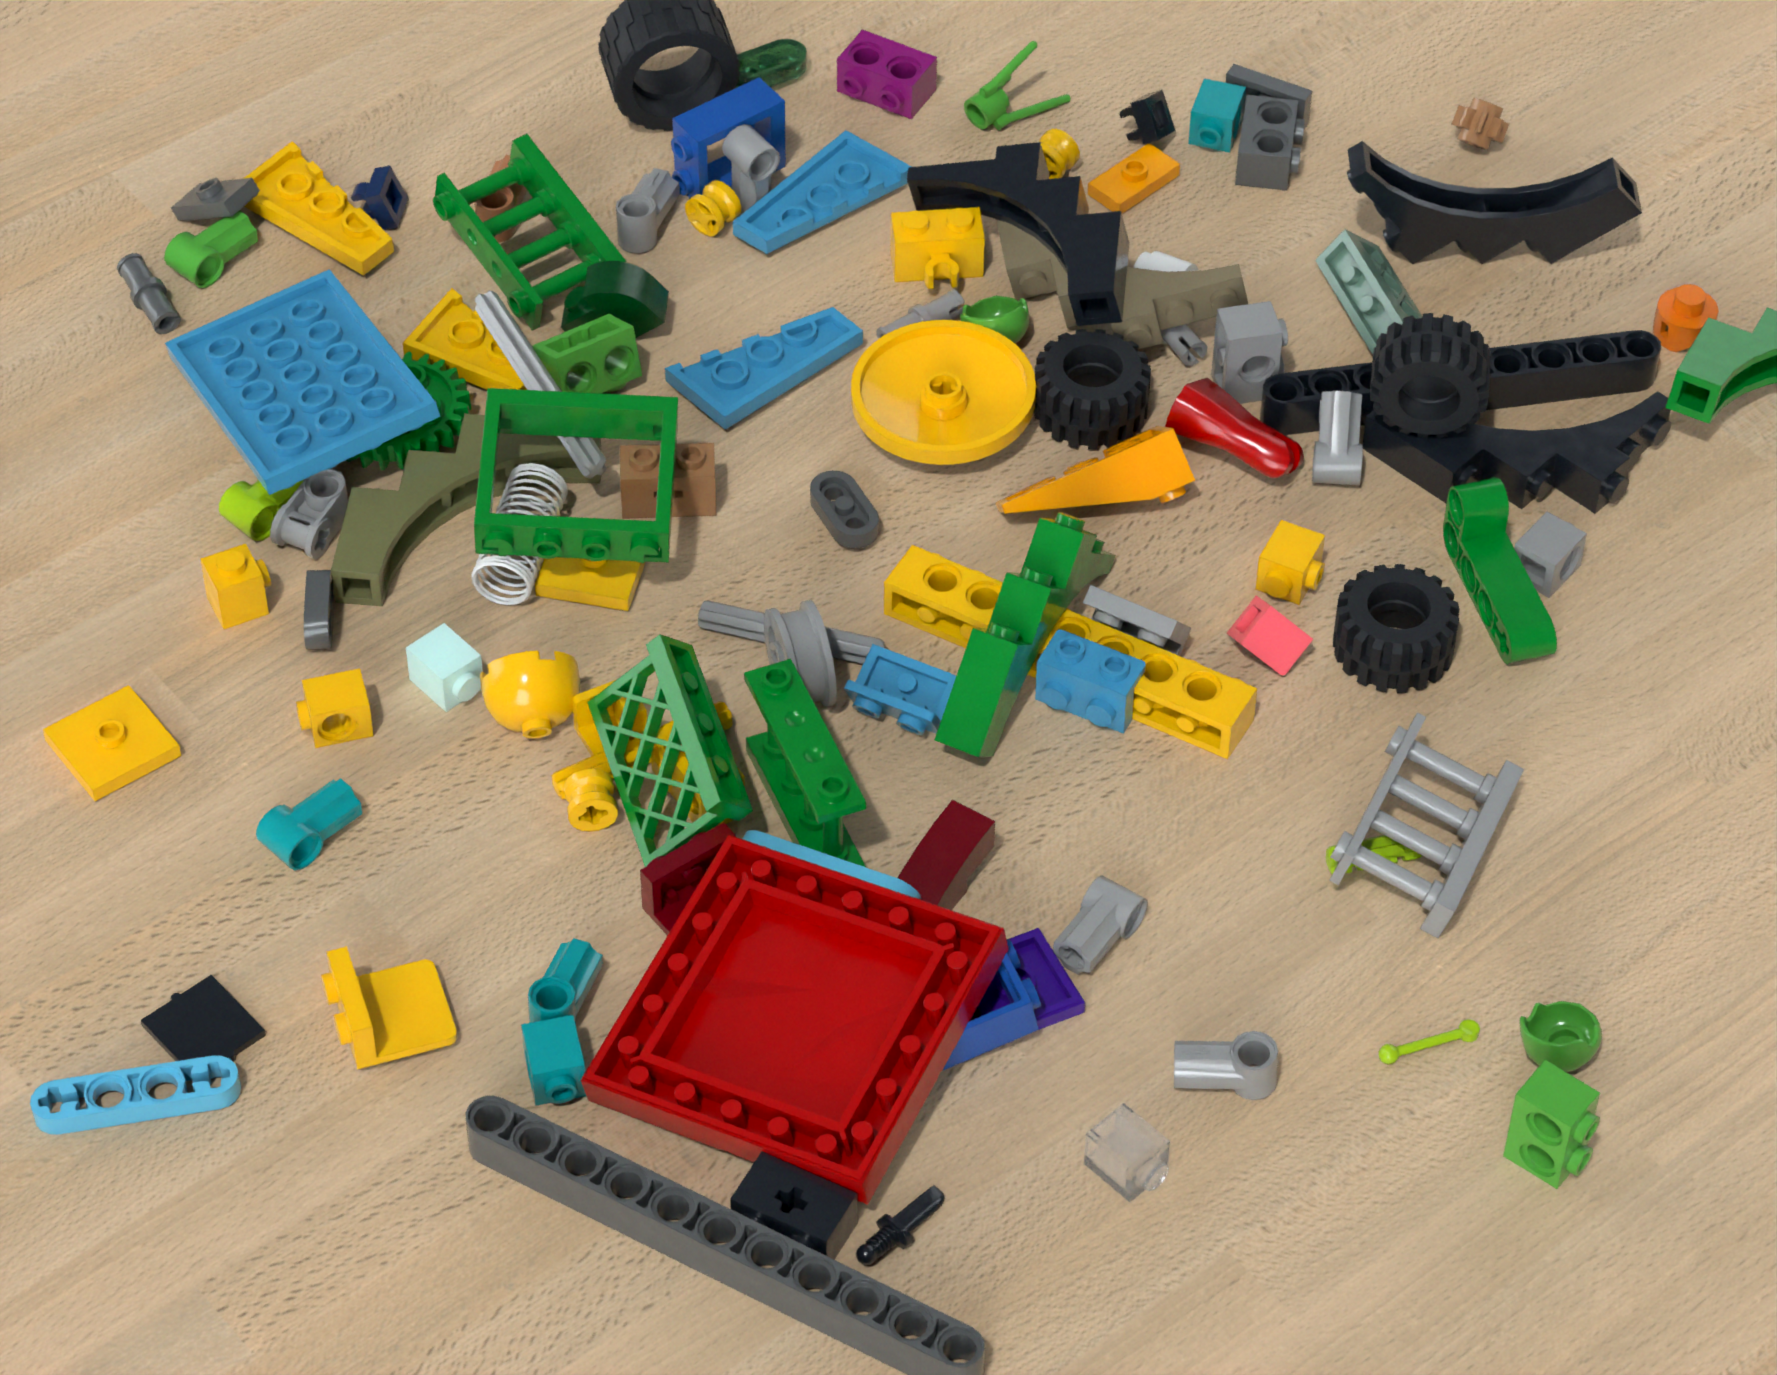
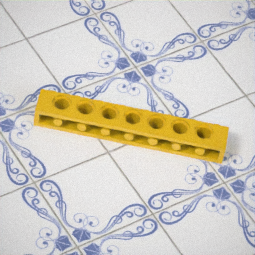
(1171, 695)

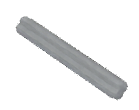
(750, 625)

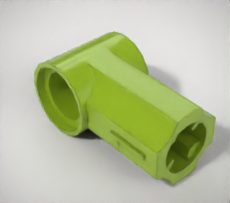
(252, 507)

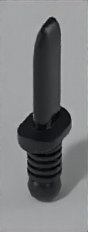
(897, 1229)

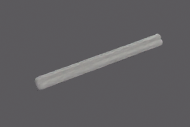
(533, 374)

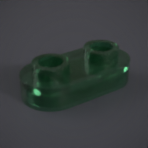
(773, 62)

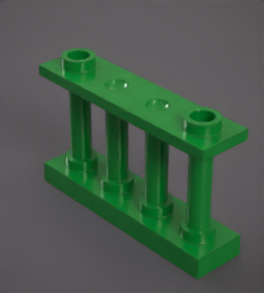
(549, 198)
(802, 763)

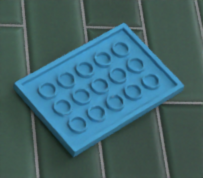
(301, 381)

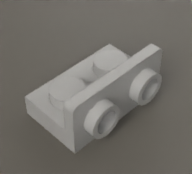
(1137, 620)

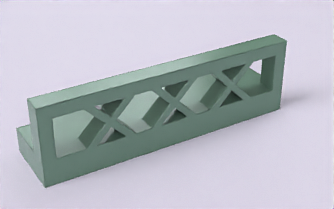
(1365, 285)

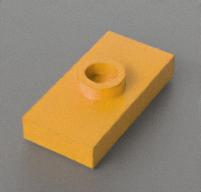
(1133, 179)

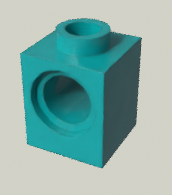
(1217, 115)
(553, 1060)

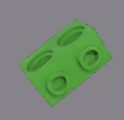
(584, 354)
(1552, 1125)

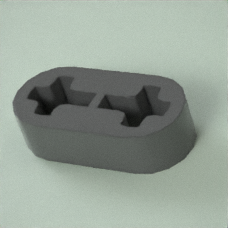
(318, 610)

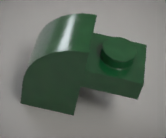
(619, 291)

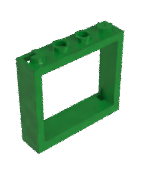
(576, 416)

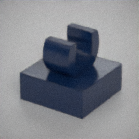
(383, 197)

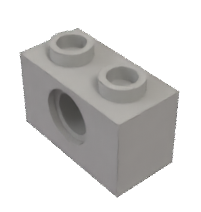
(1247, 349)

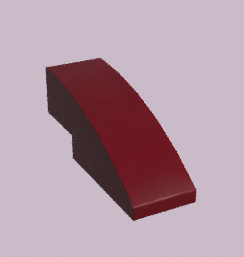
(949, 855)

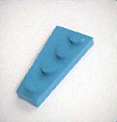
(820, 191)
(764, 367)

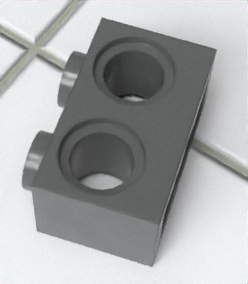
(1267, 143)

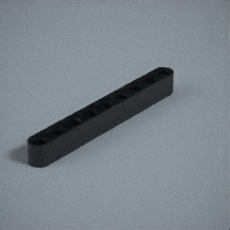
(1517, 377)

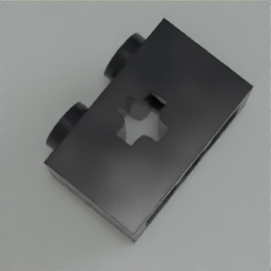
(797, 1204)

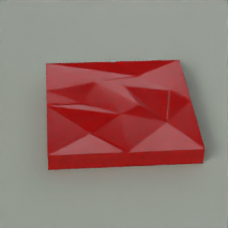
(796, 1015)

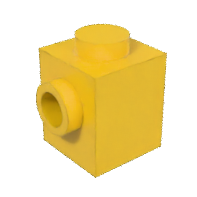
(1291, 562)
(236, 585)

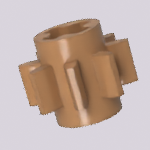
(1480, 123)

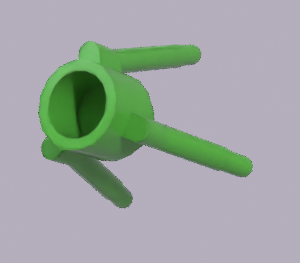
(990, 102)

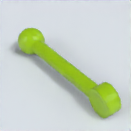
(1467, 1031)

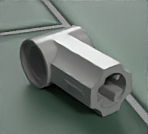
(752, 164)
(644, 210)
(1338, 451)
(1104, 916)
(1226, 1065)

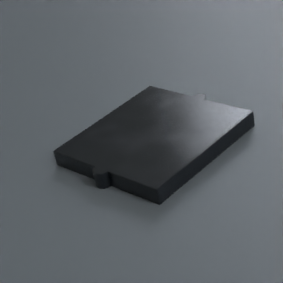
(203, 1023)

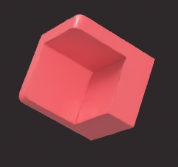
(1269, 636)

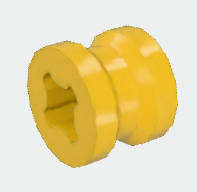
(1059, 151)
(713, 208)
(590, 800)

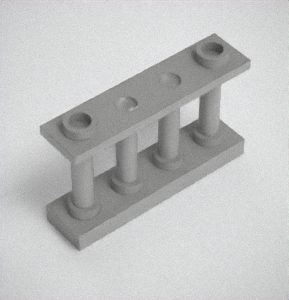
(1455, 861)

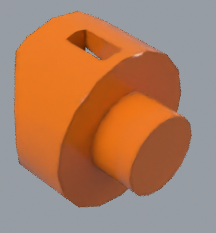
(1685, 313)

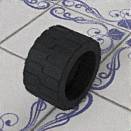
(650, 26)

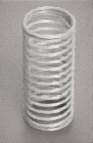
(504, 561)

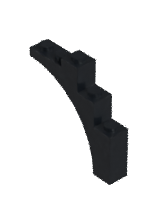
(1054, 211)
(1487, 221)
(1579, 461)

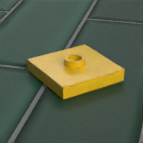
(590, 582)
(111, 742)

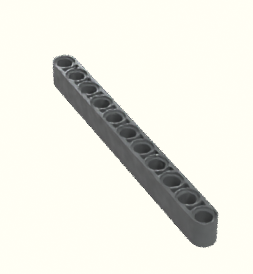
(706, 1222)

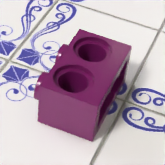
(886, 74)

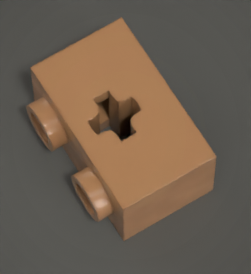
(693, 480)

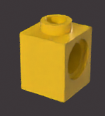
(335, 708)

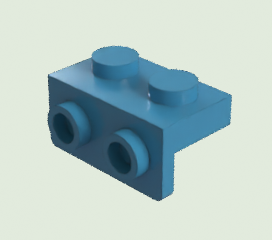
(1088, 680)
(901, 689)

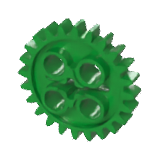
(452, 402)

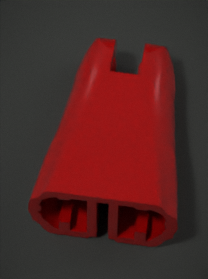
(1216, 419)

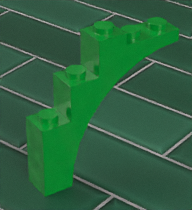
(1724, 366)
(1028, 606)

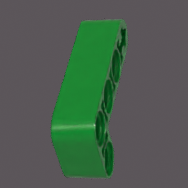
(1494, 573)

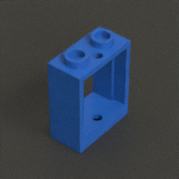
(696, 129)
(1004, 1023)

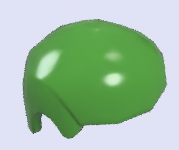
(999, 314)
(1561, 1034)

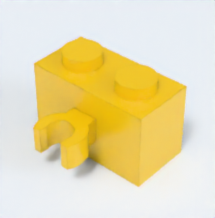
(937, 245)

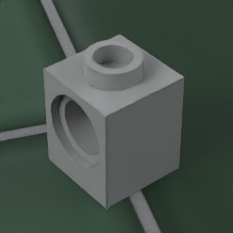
(1551, 552)

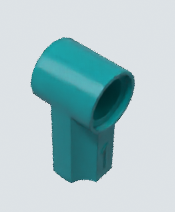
(299, 832)
(565, 982)

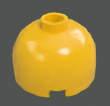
(530, 691)

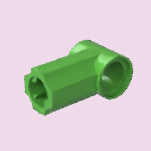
(204, 255)

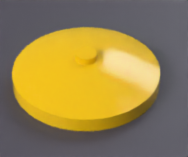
(943, 392)

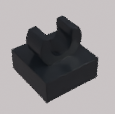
(1151, 117)

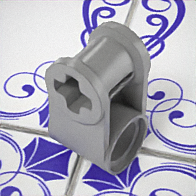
(312, 514)

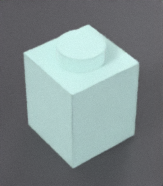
(444, 667)

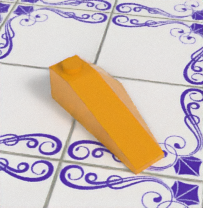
(1132, 470)

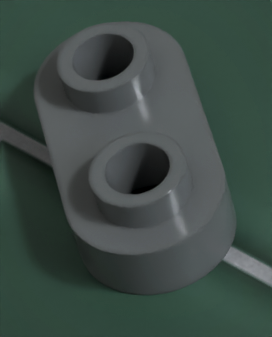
(851, 516)

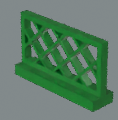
(694, 731)

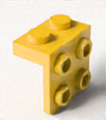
(387, 1010)

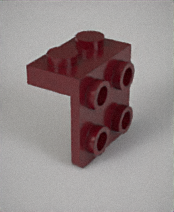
(673, 878)

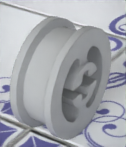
(805, 641)

